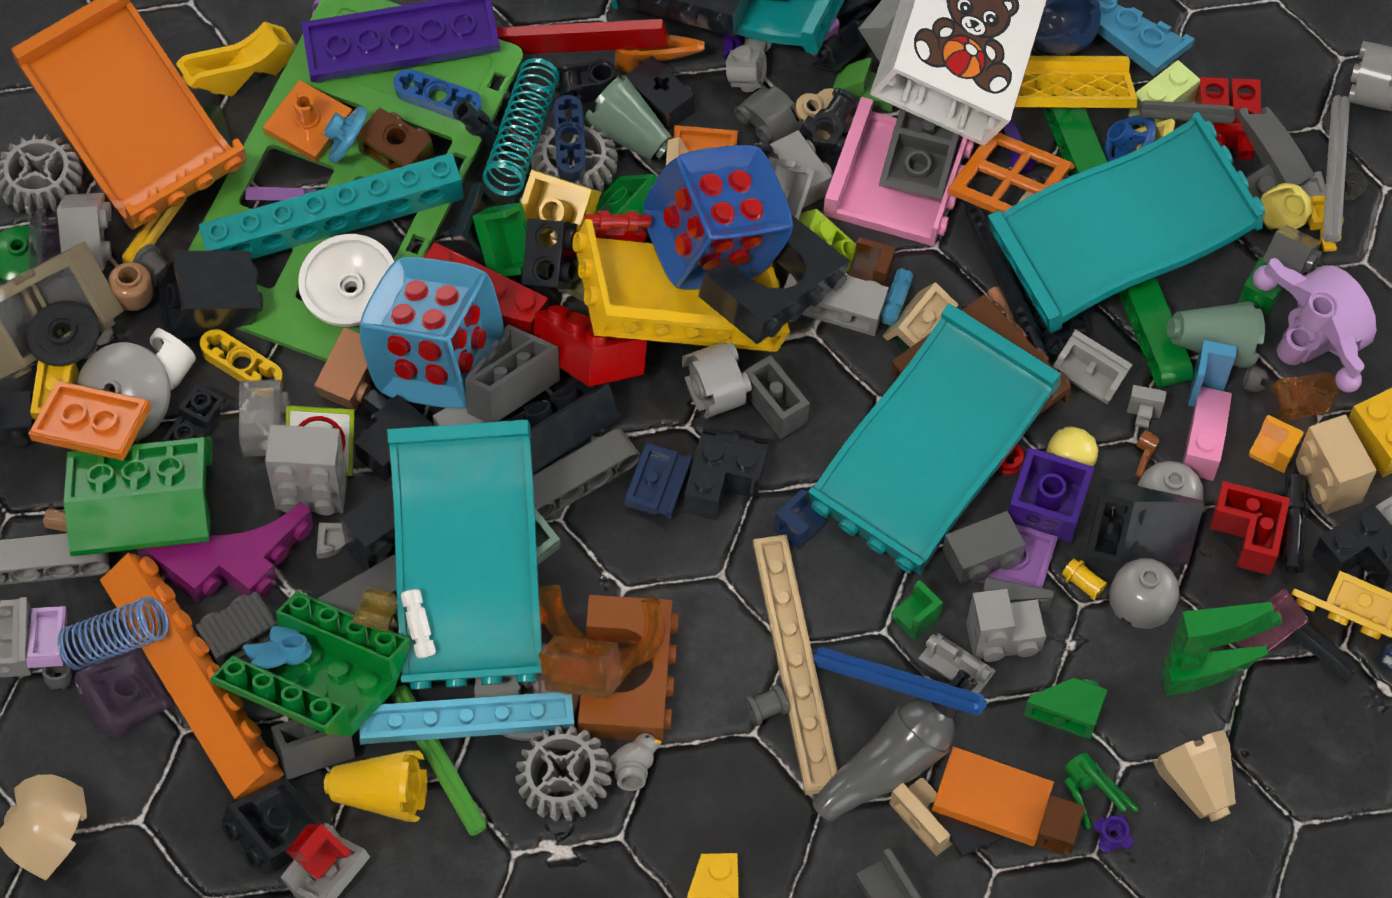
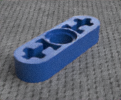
(429, 84)

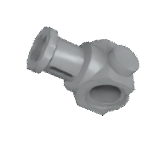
(747, 65)

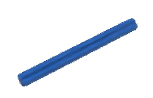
(900, 681)

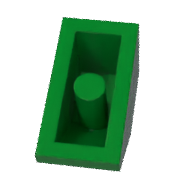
(1068, 706)

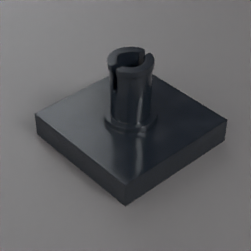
(465, 232)

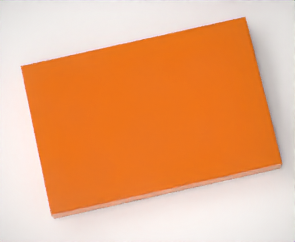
(90, 420)
(993, 796)

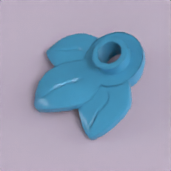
(284, 647)

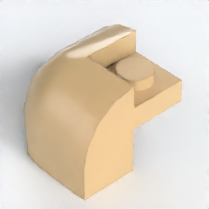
(42, 823)

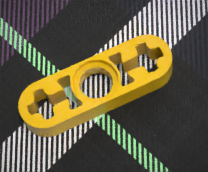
(235, 350)

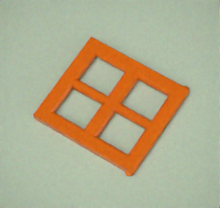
(978, 162)

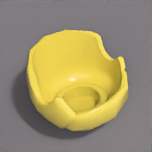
(1286, 206)
(1074, 445)

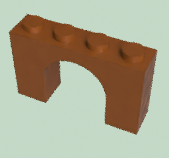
(642, 709)

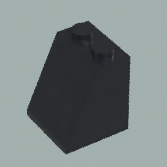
(208, 292)

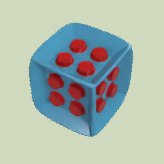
(429, 329)

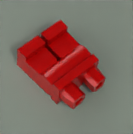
(1232, 134)

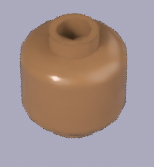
(131, 285)

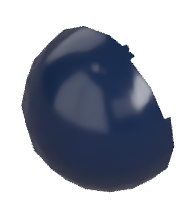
(1067, 26)

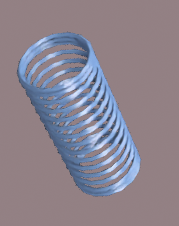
(86, 645)

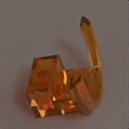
(588, 666)

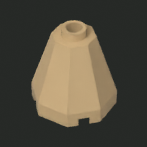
(1201, 775)

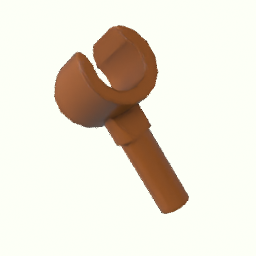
(1149, 444)

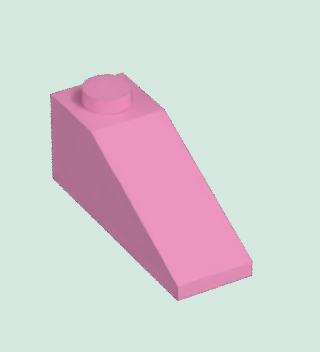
(1207, 432)

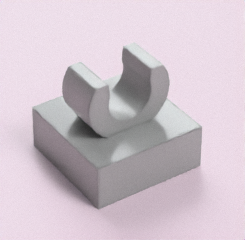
(1146, 404)

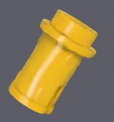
(1084, 578)

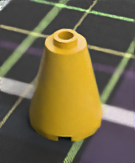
(382, 785)

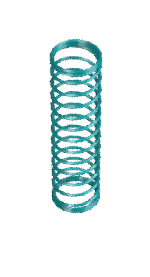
(536, 87)

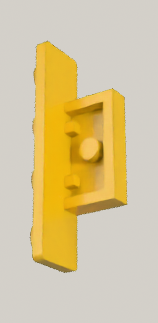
(1354, 601)

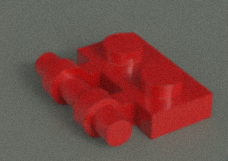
(620, 226)

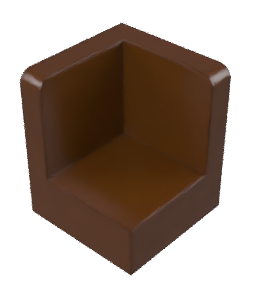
(872, 261)
(1060, 826)

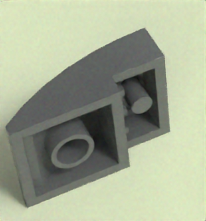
(919, 157)

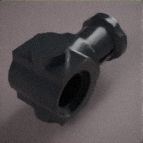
(830, 121)

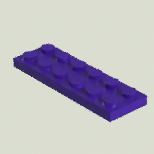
(398, 37)

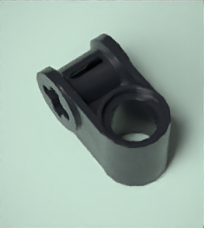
(586, 79)

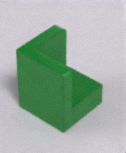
(918, 611)

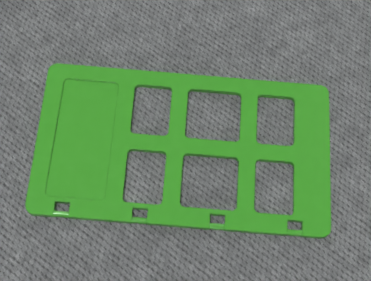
(283, 316)

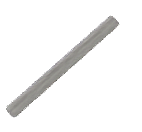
(1336, 169)

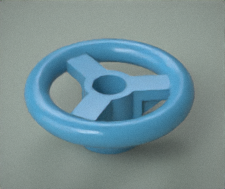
(344, 132)

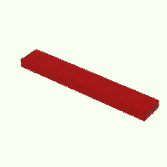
(587, 36)

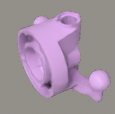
(1329, 317)

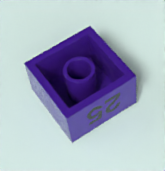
(1050, 494)

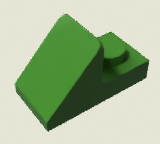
(859, 81)

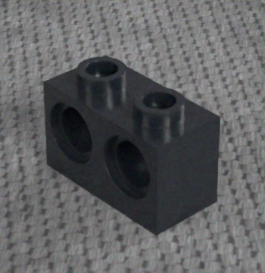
(540, 254)

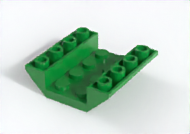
(139, 501)
(341, 680)

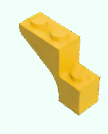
(229, 67)

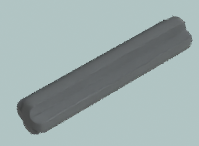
(1184, 111)

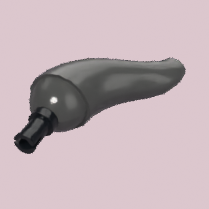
(898, 753)

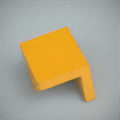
(1276, 444)

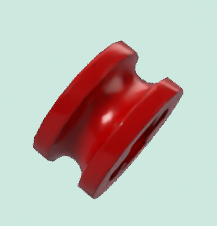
(1012, 469)

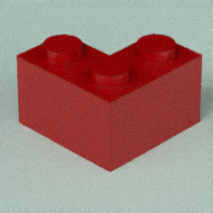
(1256, 518)

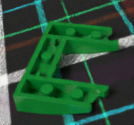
(1188, 660)

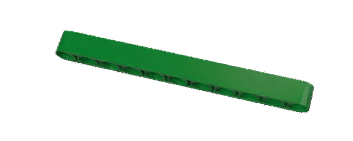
(1145, 300)

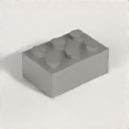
(306, 468)

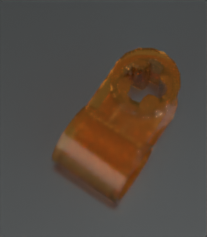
(1300, 398)

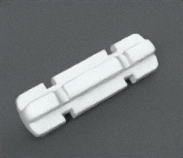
(418, 623)

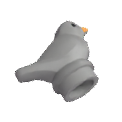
(633, 761)

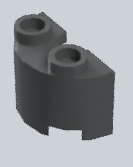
(769, 113)

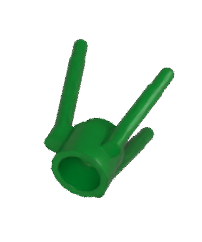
(1087, 774)

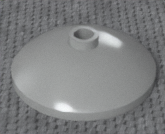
(134, 373)

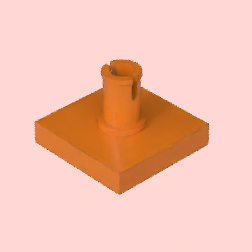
(302, 120)

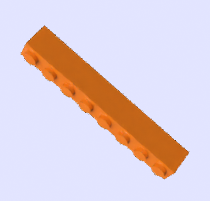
(185, 670)

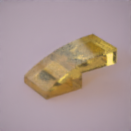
(376, 609)

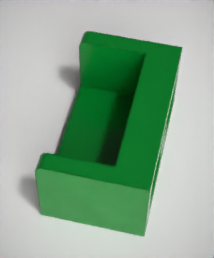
(502, 237)

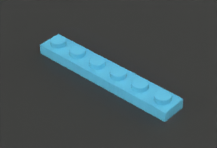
(468, 717)

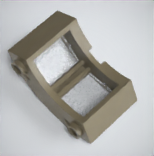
(73, 279)

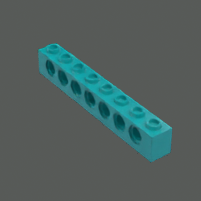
(337, 209)

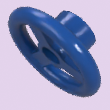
(1125, 137)

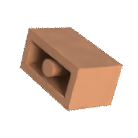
(345, 373)

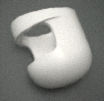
(173, 354)

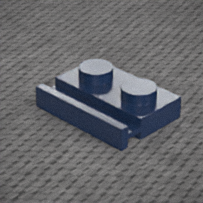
(658, 480)

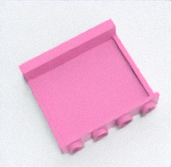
(855, 187)

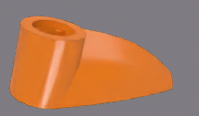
(678, 47)

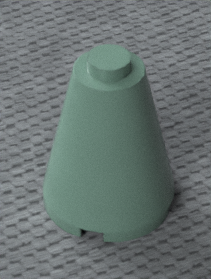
(629, 120)
(1226, 324)

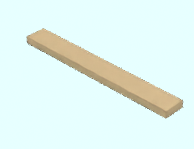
(795, 662)

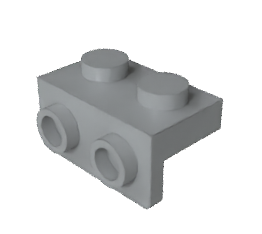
(333, 880)

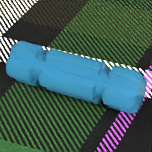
(896, 296)

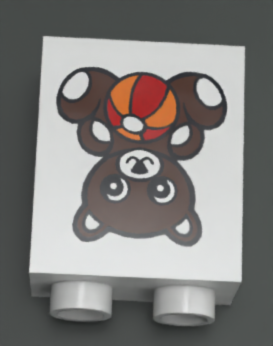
(958, 62)

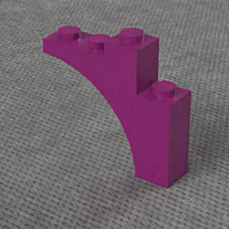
(239, 559)

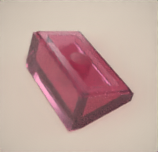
(1292, 619)

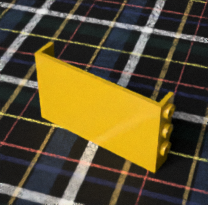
(636, 299)

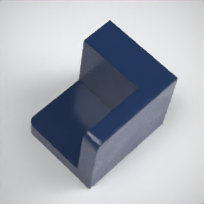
(798, 520)

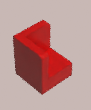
(316, 850)

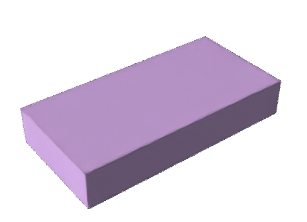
(43, 636)

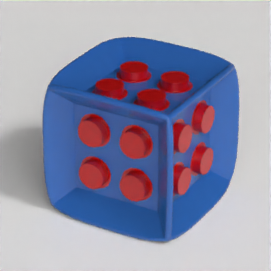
(717, 209)

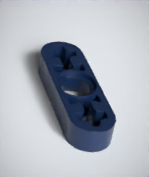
(564, 149)

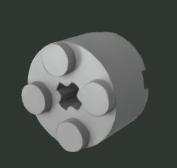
(1373, 77)
(716, 379)

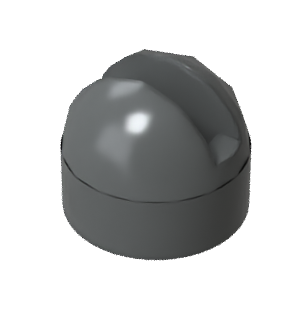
(1253, 378)
(54, 682)

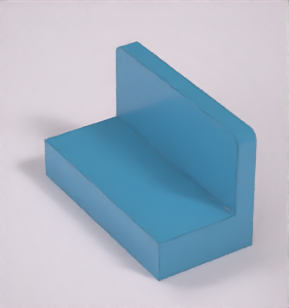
(1212, 368)

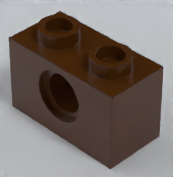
(385, 128)

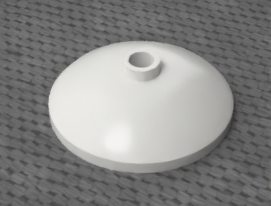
(335, 267)

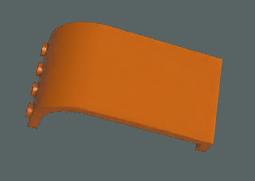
(126, 110)

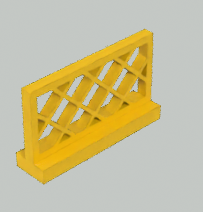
(1084, 76)

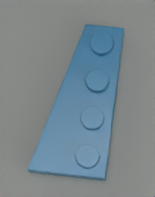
(1141, 40)

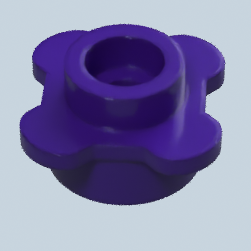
(1120, 826)

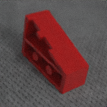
(587, 356)

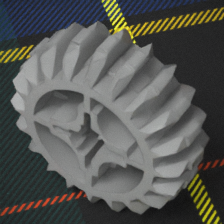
(40, 164)
(599, 166)
(553, 784)

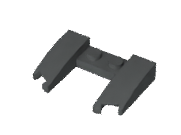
(1276, 150)

